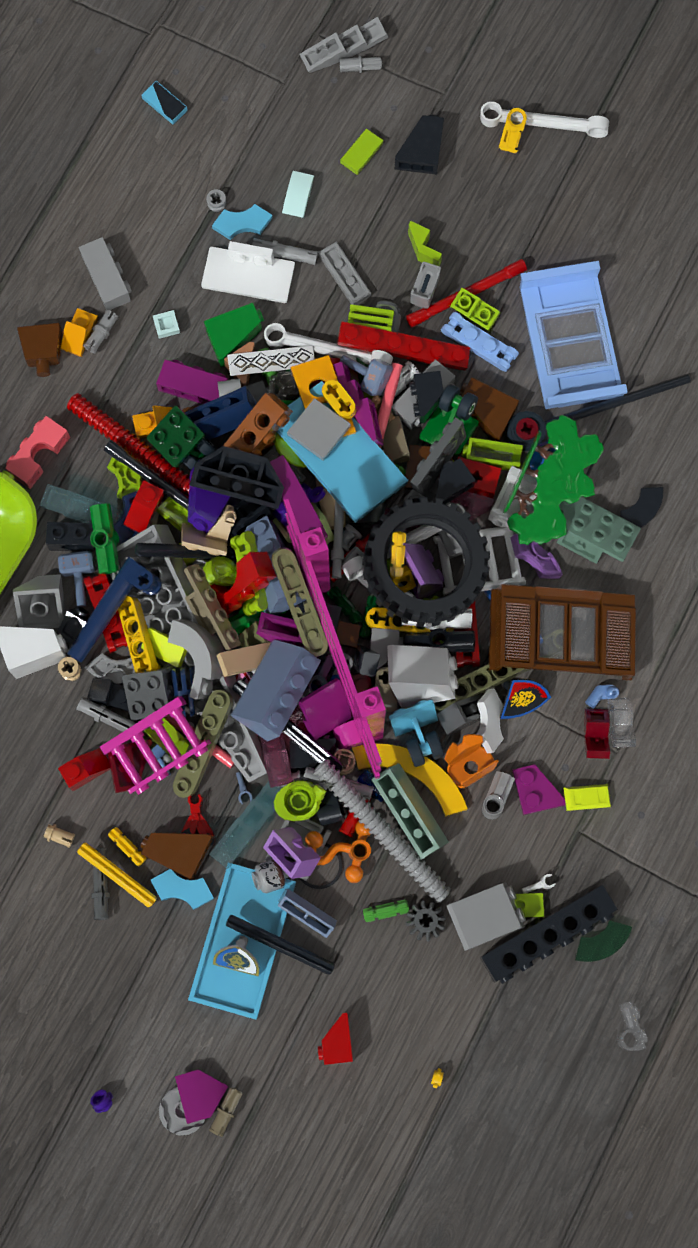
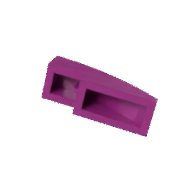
(279, 628)

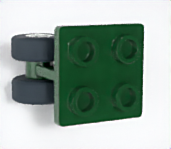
(180, 439)

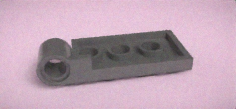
(441, 453)

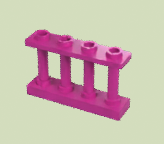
(136, 735)

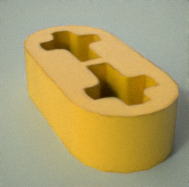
(335, 402)

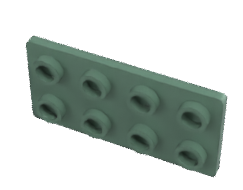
(596, 531)

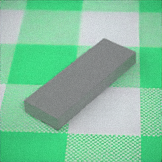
(344, 274)

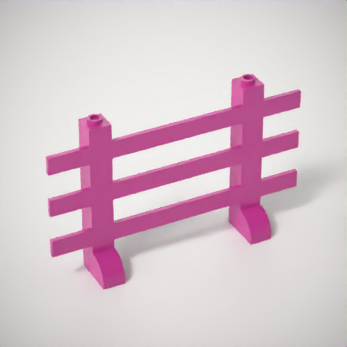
(365, 706)

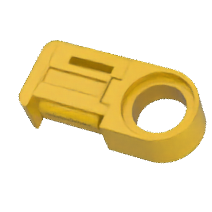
(511, 132)

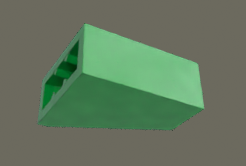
(233, 330)

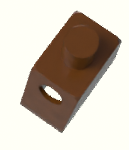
(41, 346)

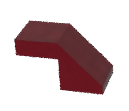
(596, 733)

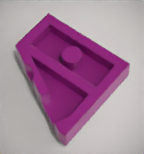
(535, 790)

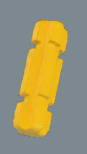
(397, 554)
(127, 846)

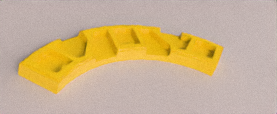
(429, 774)

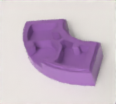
(541, 561)

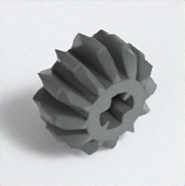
(431, 927)

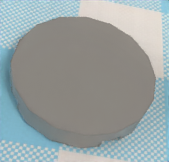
(173, 1116)

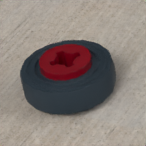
(520, 435)

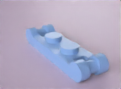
(479, 342)

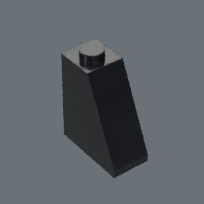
(422, 147)

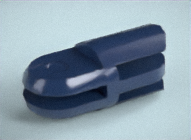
(185, 691)

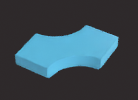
(234, 223)
(172, 886)

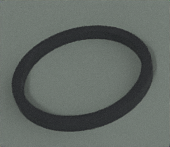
(335, 879)

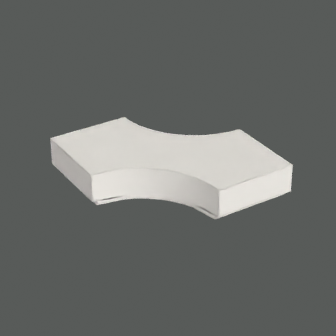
(490, 710)

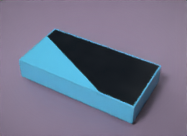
(164, 102)

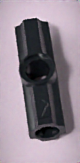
(454, 641)

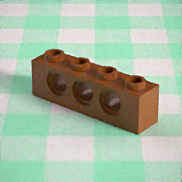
(254, 423)

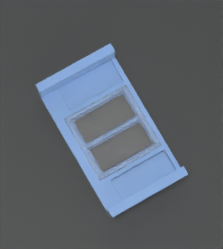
(570, 335)

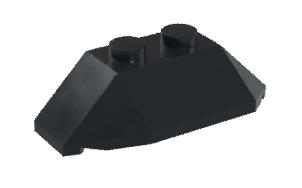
(239, 476)

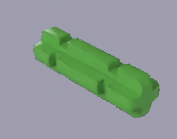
(385, 910)

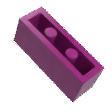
(189, 382)

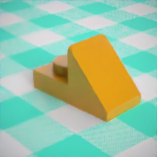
(78, 331)
(146, 422)

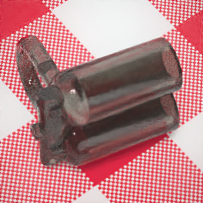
(284, 386)

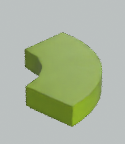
(127, 479)

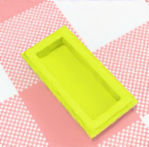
(587, 797)

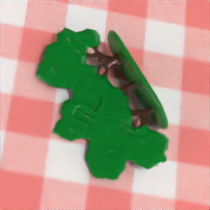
(557, 479)

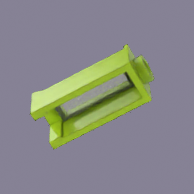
(493, 453)

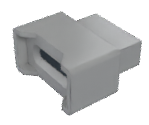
(425, 285)

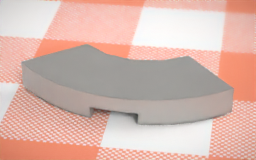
(107, 668)

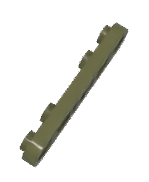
(292, 581)
(212, 722)

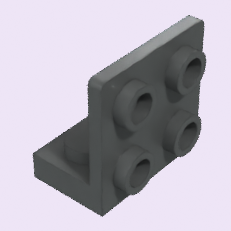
(148, 691)

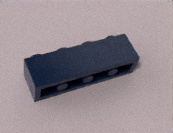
(223, 413)

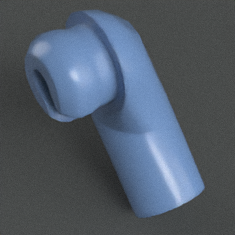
(602, 692)

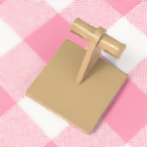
(215, 540)

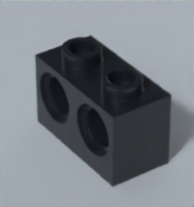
(246, 514)

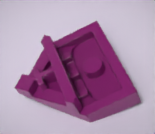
(199, 1094)

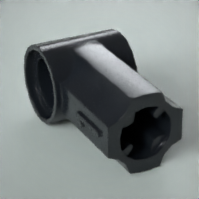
(322, 674)

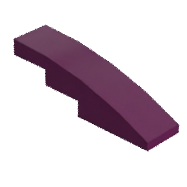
(365, 408)
(300, 504)

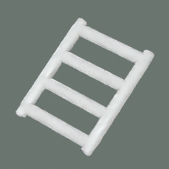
(494, 581)

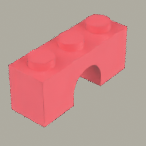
(46, 435)

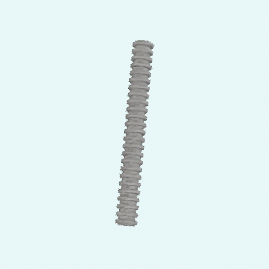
(382, 831)

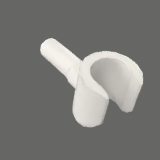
(541, 884)

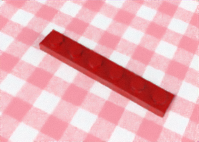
(403, 345)

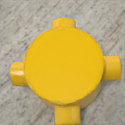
(437, 1078)

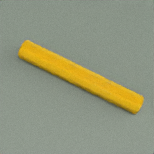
(116, 874)

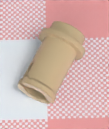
(59, 835)

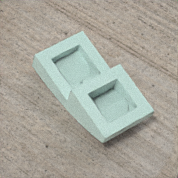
(297, 194)

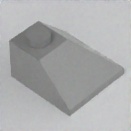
(40, 602)

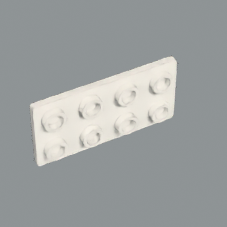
(248, 272)

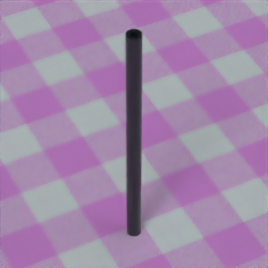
(627, 398)

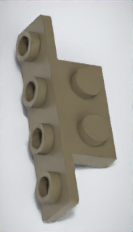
(207, 608)

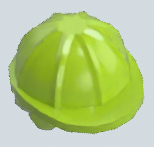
(220, 571)
(298, 800)

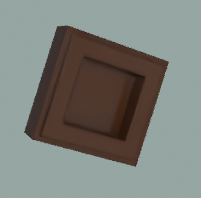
(348, 634)

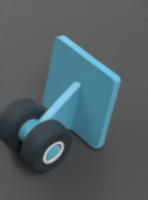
(412, 719)

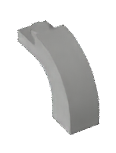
(203, 651)

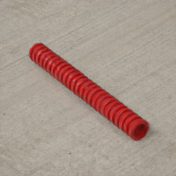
(128, 441)

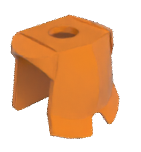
(469, 750)

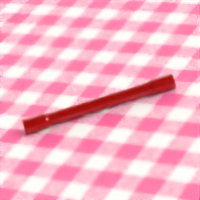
(506, 273)

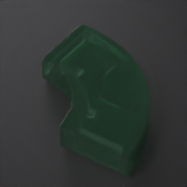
(604, 944)

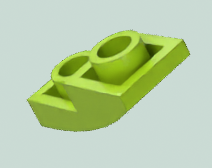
(475, 309)

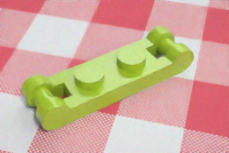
(243, 545)

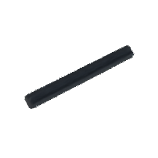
(176, 551)
(280, 944)

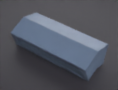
(308, 909)

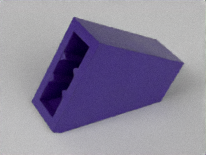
(204, 507)

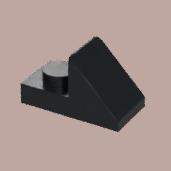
(108, 693)

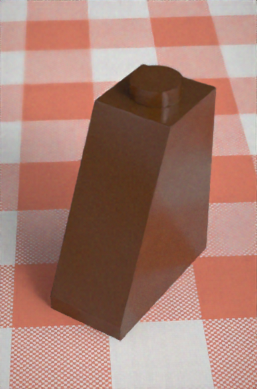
(492, 409)
(177, 850)

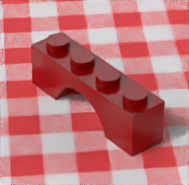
(253, 574)

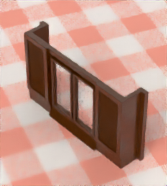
(562, 630)

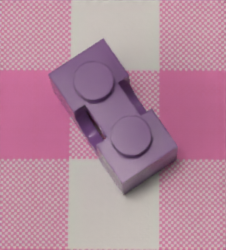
(289, 843)

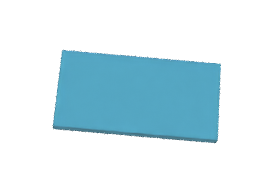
(355, 469)
(226, 987)

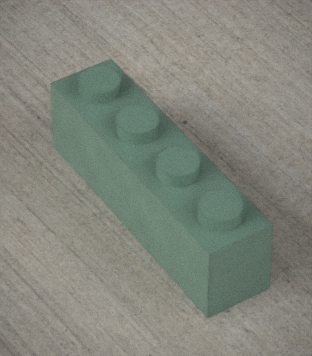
(410, 811)

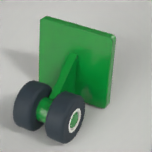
(452, 406)

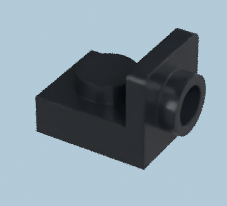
(73, 623)

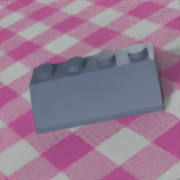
(268, 540)
(275, 689)

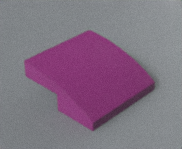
(325, 709)

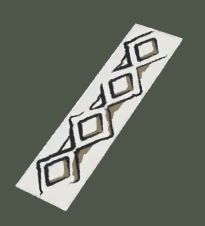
(268, 360)

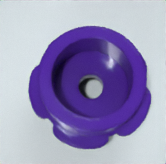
(101, 1101)

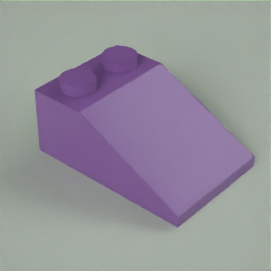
(425, 576)

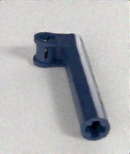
(129, 575)

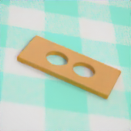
(314, 370)

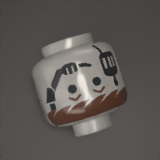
(269, 876)

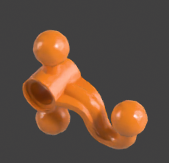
(354, 872)

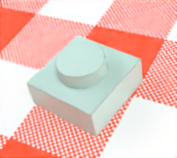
(166, 324)

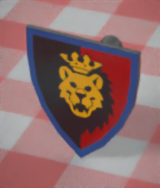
(523, 697)

